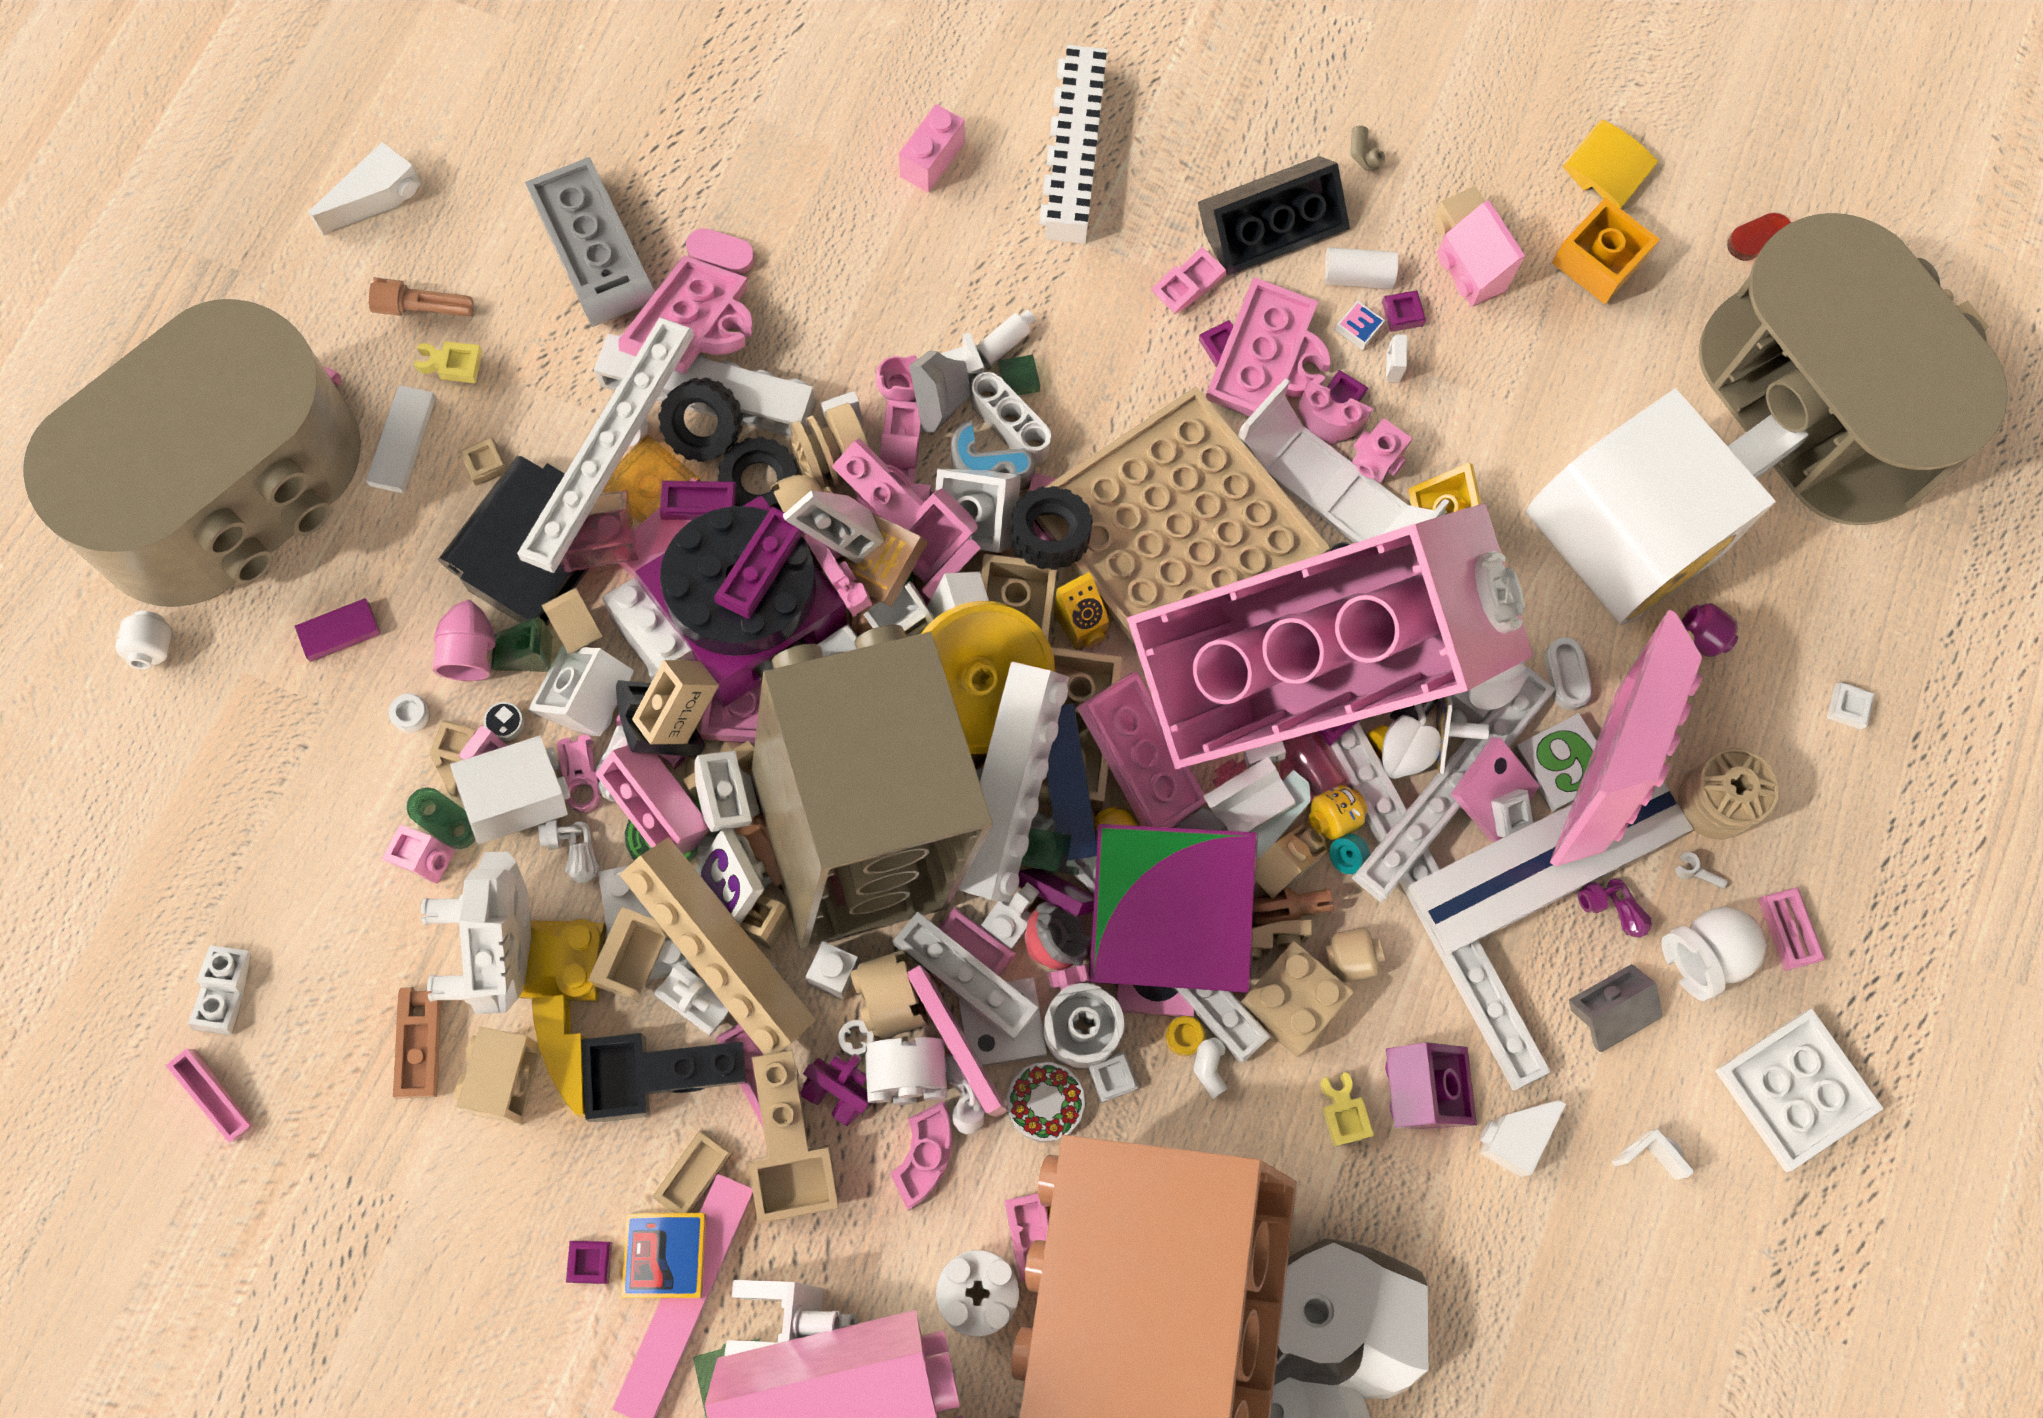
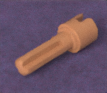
(394, 298)

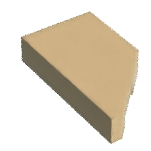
(446, 748)

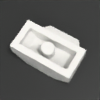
(724, 791)

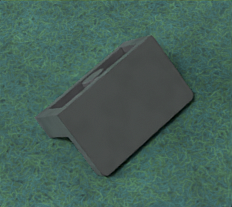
(1618, 1006)

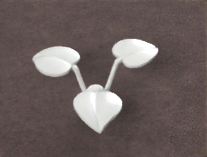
(1415, 746)

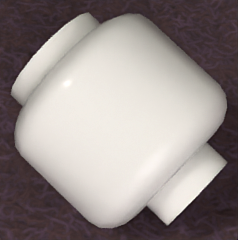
(143, 639)

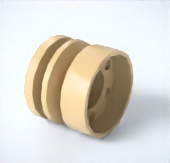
(823, 447)
(1728, 793)

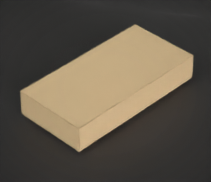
(692, 1174)

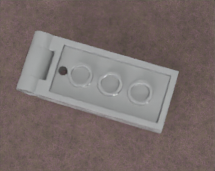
(590, 241)

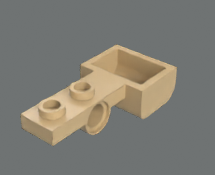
(792, 1176)

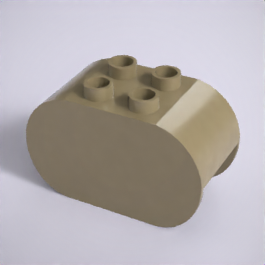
(1864, 356)
(195, 455)

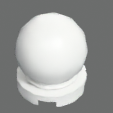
(1715, 950)

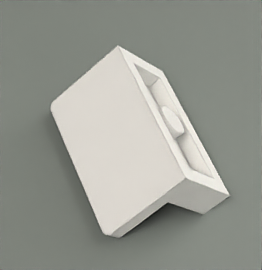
(1765, 445)
(1251, 798)

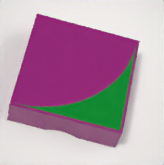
(1174, 907)

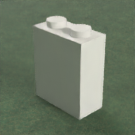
(511, 789)

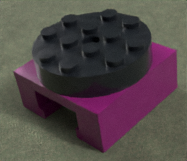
(726, 643)

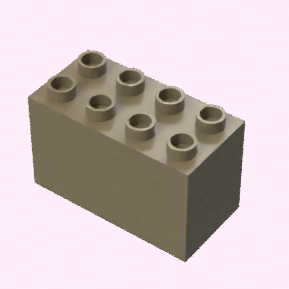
(865, 777)

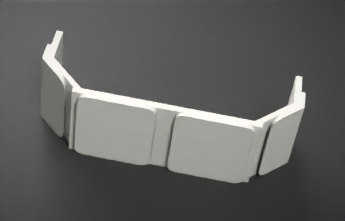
(1322, 476)

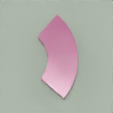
(927, 1155)

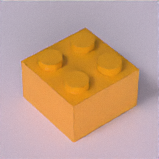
(1605, 250)

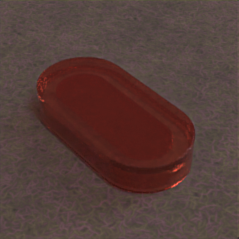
(1751, 237)

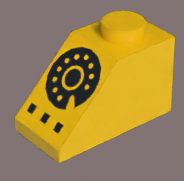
(1081, 612)

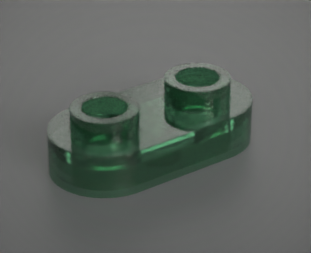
(443, 820)

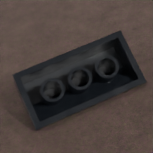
(1275, 214)

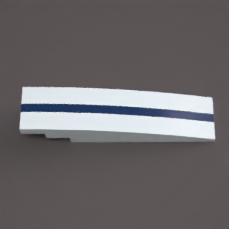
(1516, 873)

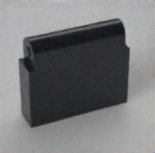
(489, 541)

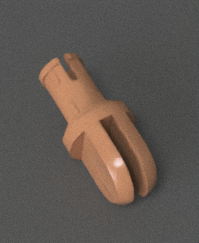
(1291, 906)

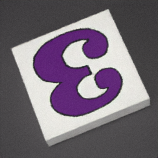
(731, 874)

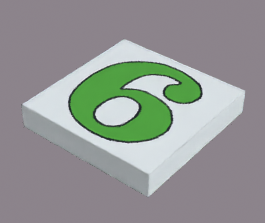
(1558, 759)

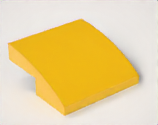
(1610, 163)

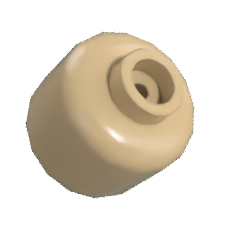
(1354, 954)

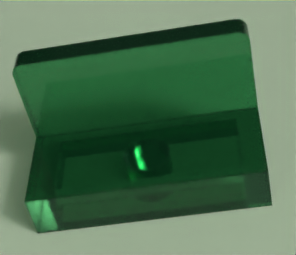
(1048, 851)

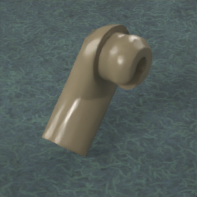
(1361, 153)

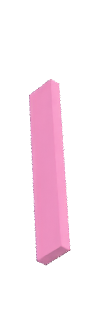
(677, 1317)

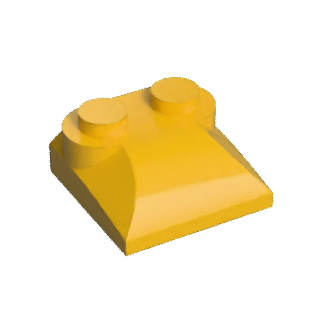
(563, 959)

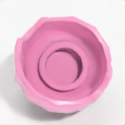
(895, 379)

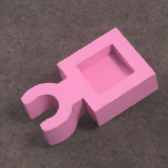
(1069, 976)

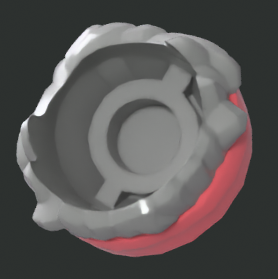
(1056, 937)

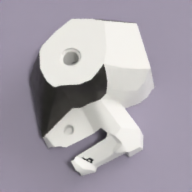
(1348, 1331)

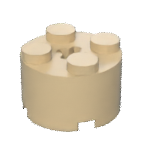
(889, 996)

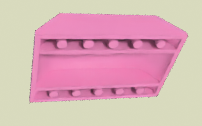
(1633, 743)

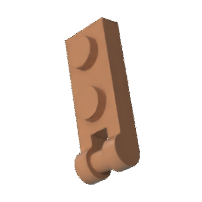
(416, 1046)

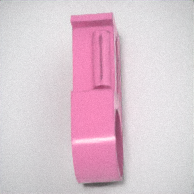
(579, 769)

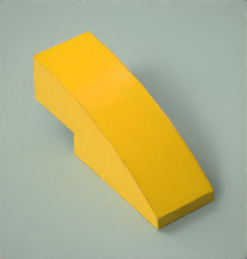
(560, 1048)

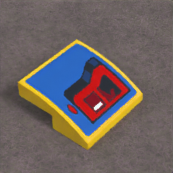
(664, 1255)

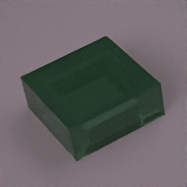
(1020, 374)

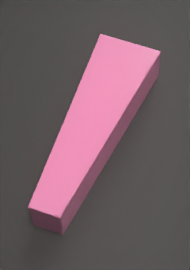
(209, 1094)

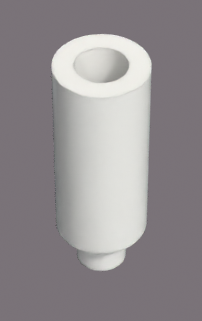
(1004, 338)

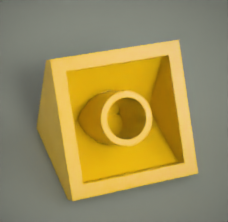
(1456, 486)

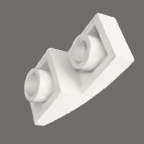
(221, 990)

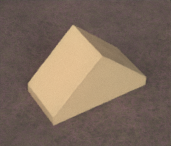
(572, 621)
(766, 921)

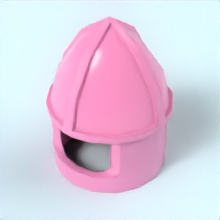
(463, 643)

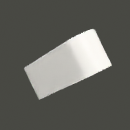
(1008, 403)

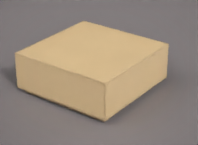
(483, 461)

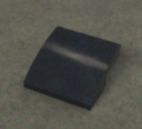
(629, 697)

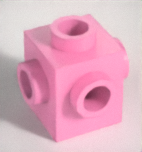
(1381, 451)

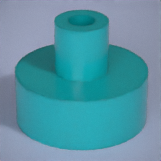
(1348, 853)

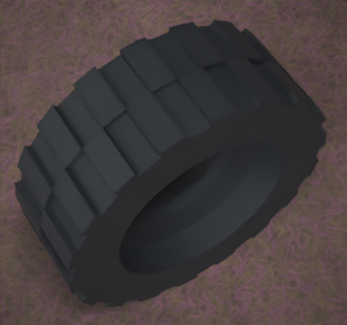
(678, 435)
(752, 452)
(1051, 502)

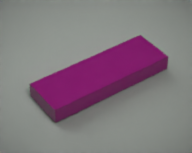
(758, 564)

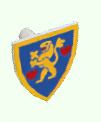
(1456, 728)

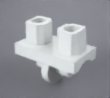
(692, 999)

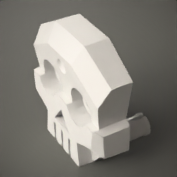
(492, 934)

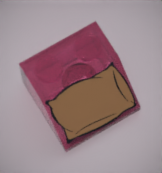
(605, 535)

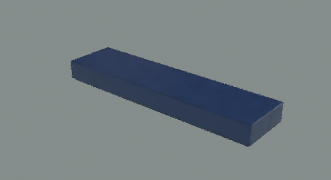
(1069, 788)

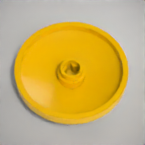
(976, 652)

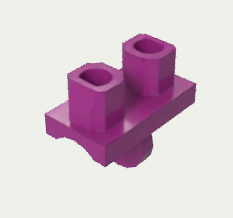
(842, 1081)

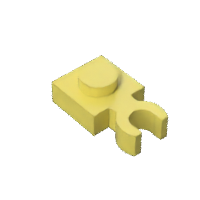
(454, 362)
(1345, 1118)

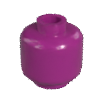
(1712, 629)

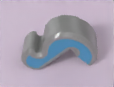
(1005, 461)

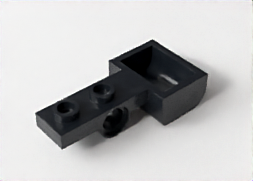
(622, 1074)

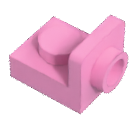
(418, 853)

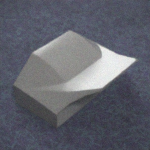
(939, 388)

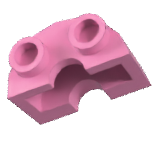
(1331, 419)

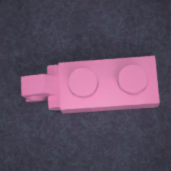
(853, 594)

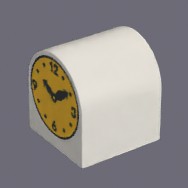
(1649, 507)

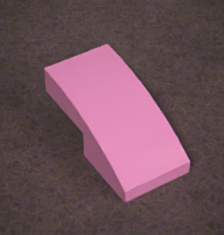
(1189, 282)

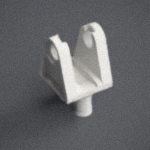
(801, 1311)

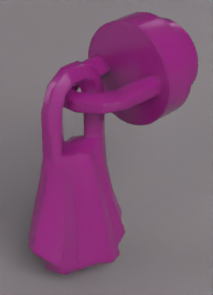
(1632, 917)

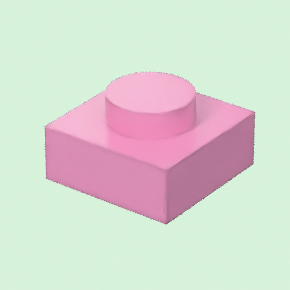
(481, 742)

